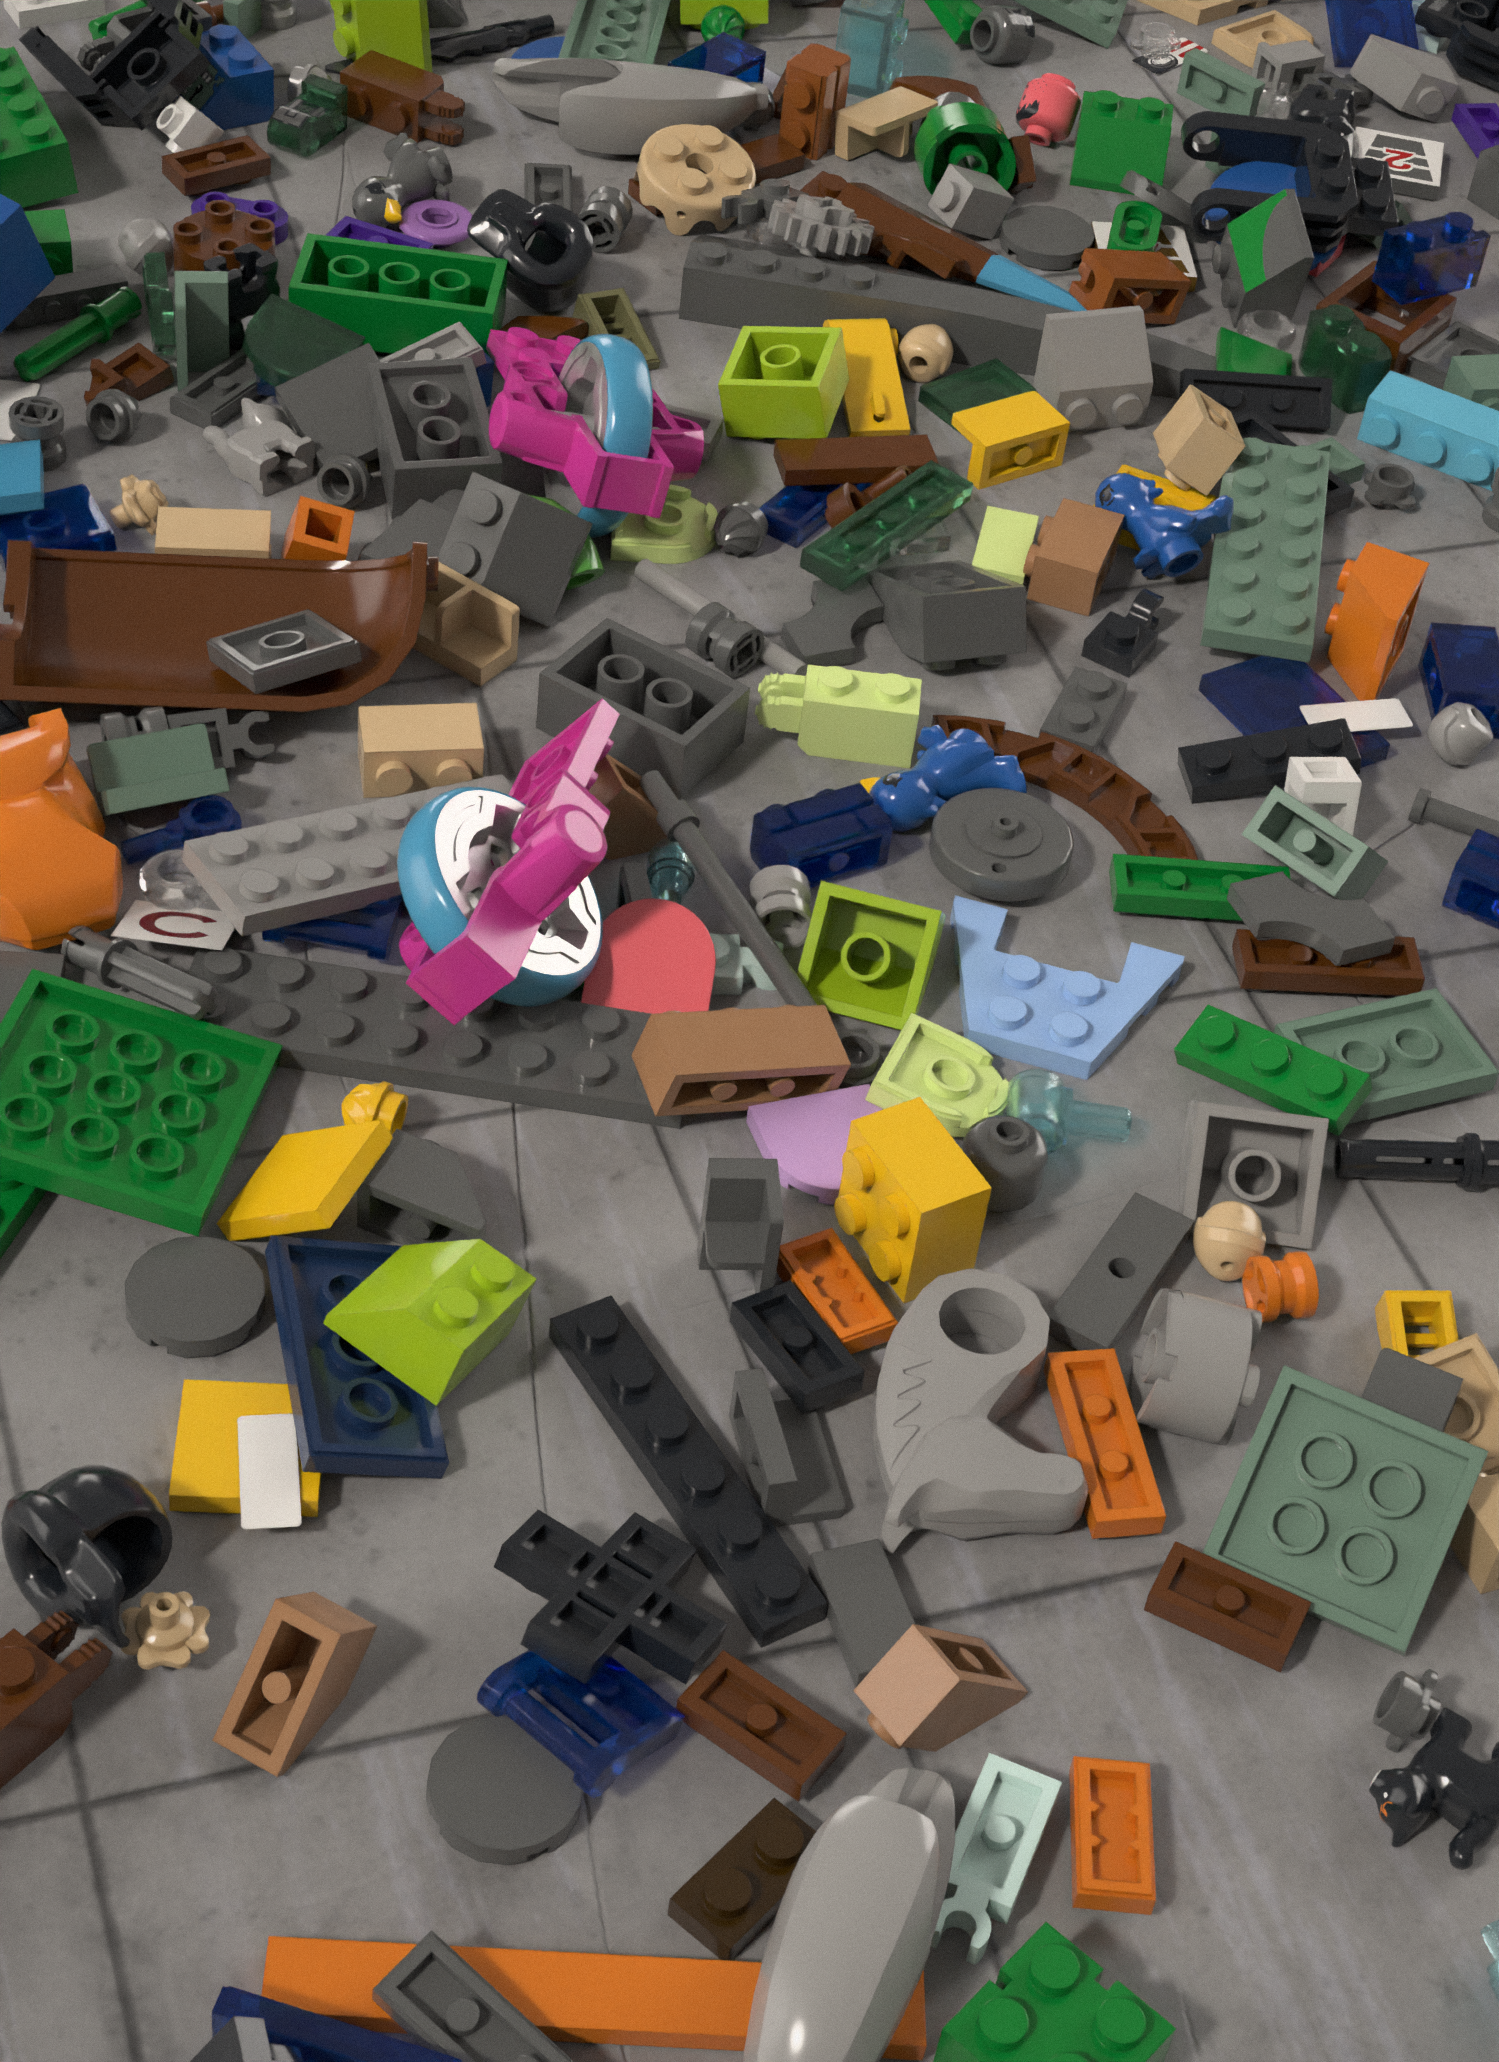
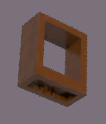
(1425, 318)

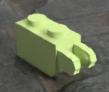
(844, 713)

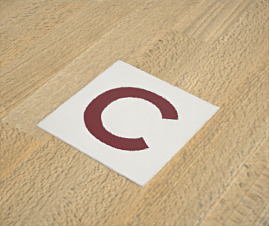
(189, 928)

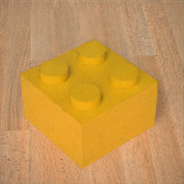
(910, 1197)

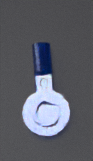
(199, 819)

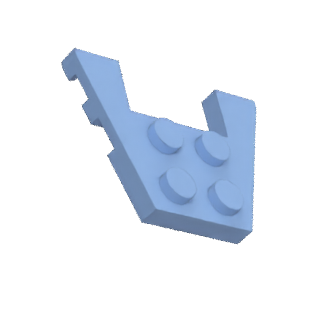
(1044, 1011)

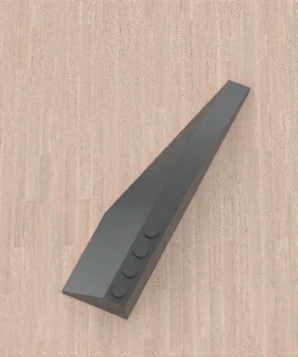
(775, 286)

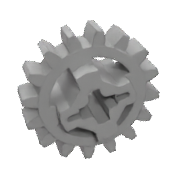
(820, 227)

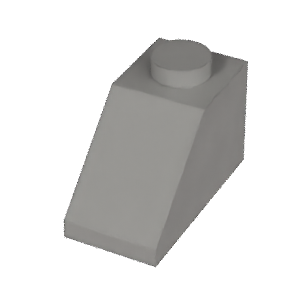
(1406, 77)

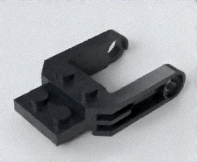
(1472, 32)
(138, 74)
(1332, 187)

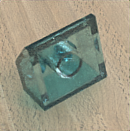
(871, 37)

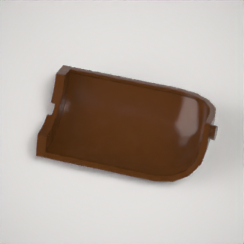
(140, 624)

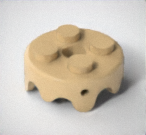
(685, 193)

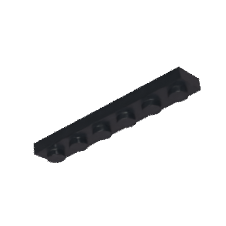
(688, 1472)

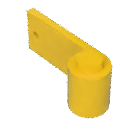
(874, 378)

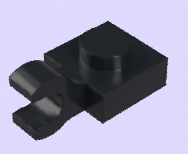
(1125, 641)

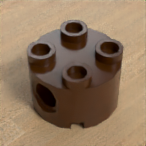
(218, 233)

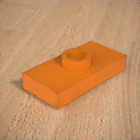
(836, 1289)
(1111, 1836)

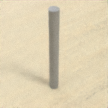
(693, 602)

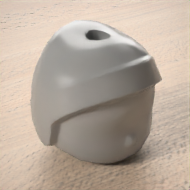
(145, 237)
(1459, 733)

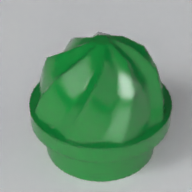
(722, 19)

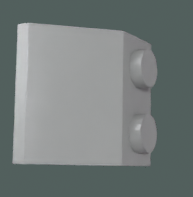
(1096, 367)
(1257, 1160)

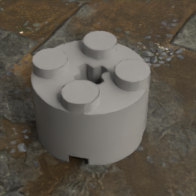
(1195, 1365)

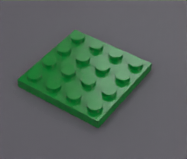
(124, 1100)

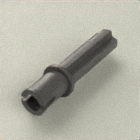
(121, 965)

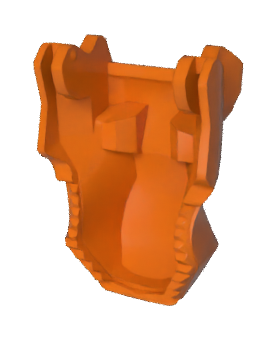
(51, 841)

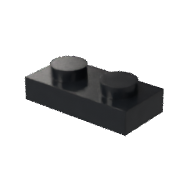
(796, 1346)

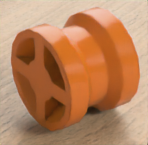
(1281, 1286)

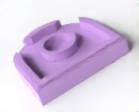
(809, 1137)

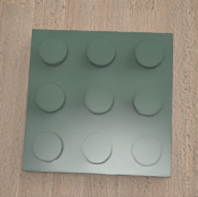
(1346, 1507)

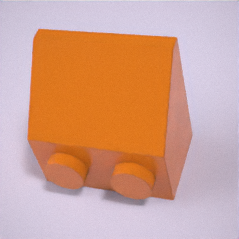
(1373, 617)

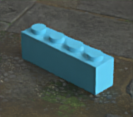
(1433, 428)

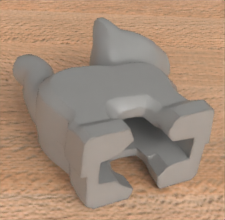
(263, 448)

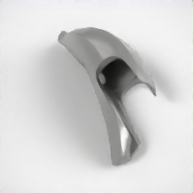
(620, 104)
(855, 1925)

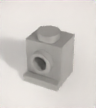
(1287, 64)

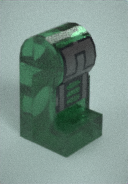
(311, 117)

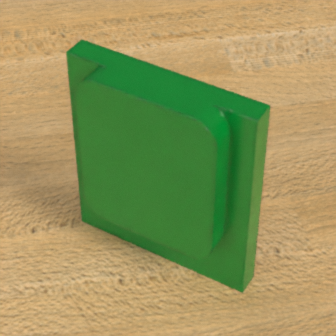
(1248, 355)

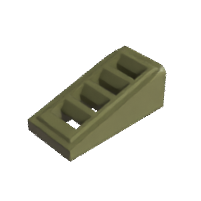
(617, 308)

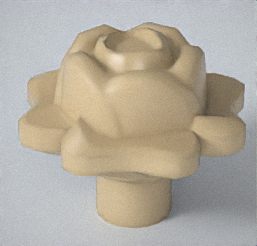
(138, 504)
(165, 1630)

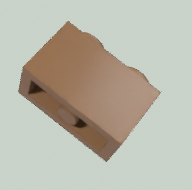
(1073, 556)

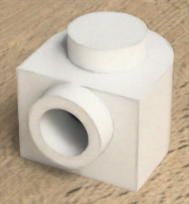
(187, 126)

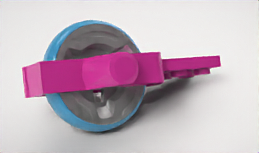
(590, 424)
(506, 882)

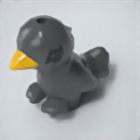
(411, 178)

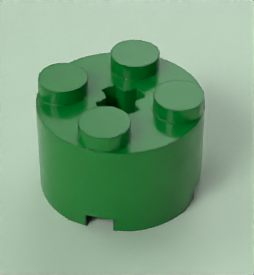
(965, 137)

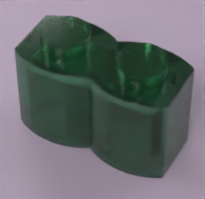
(1342, 350)

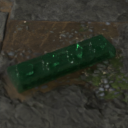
(885, 525)

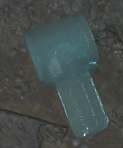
(1049, 1107)

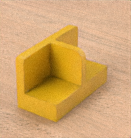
(1012, 438)

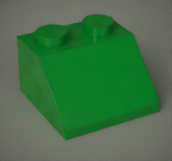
(1119, 137)

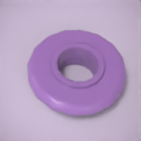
(436, 222)

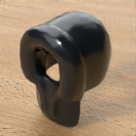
(556, 261)
(86, 1545)

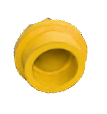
(375, 1103)

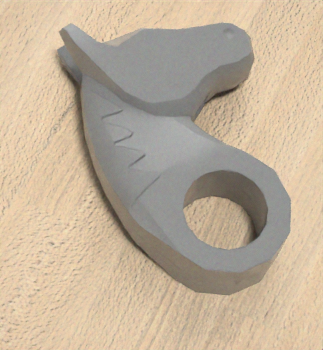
(940, 1411)

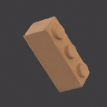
(737, 1058)

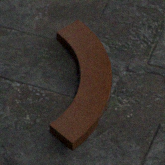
(1087, 782)

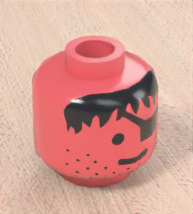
(1048, 109)

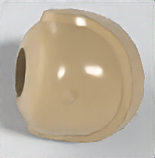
(925, 353)
(1227, 1238)

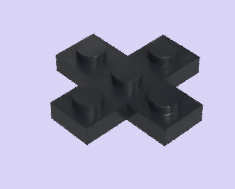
(609, 1597)

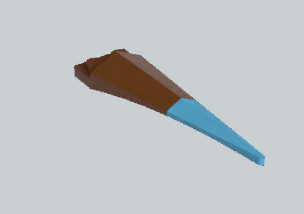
(981, 263)

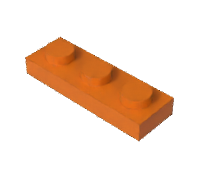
(1106, 1441)

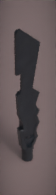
(476, 42)

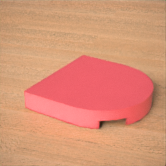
(653, 960)

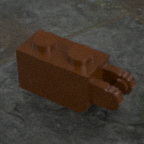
(401, 99)
(39, 1691)

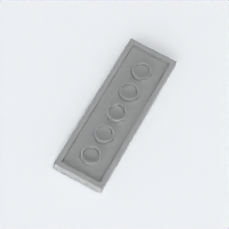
(310, 862)

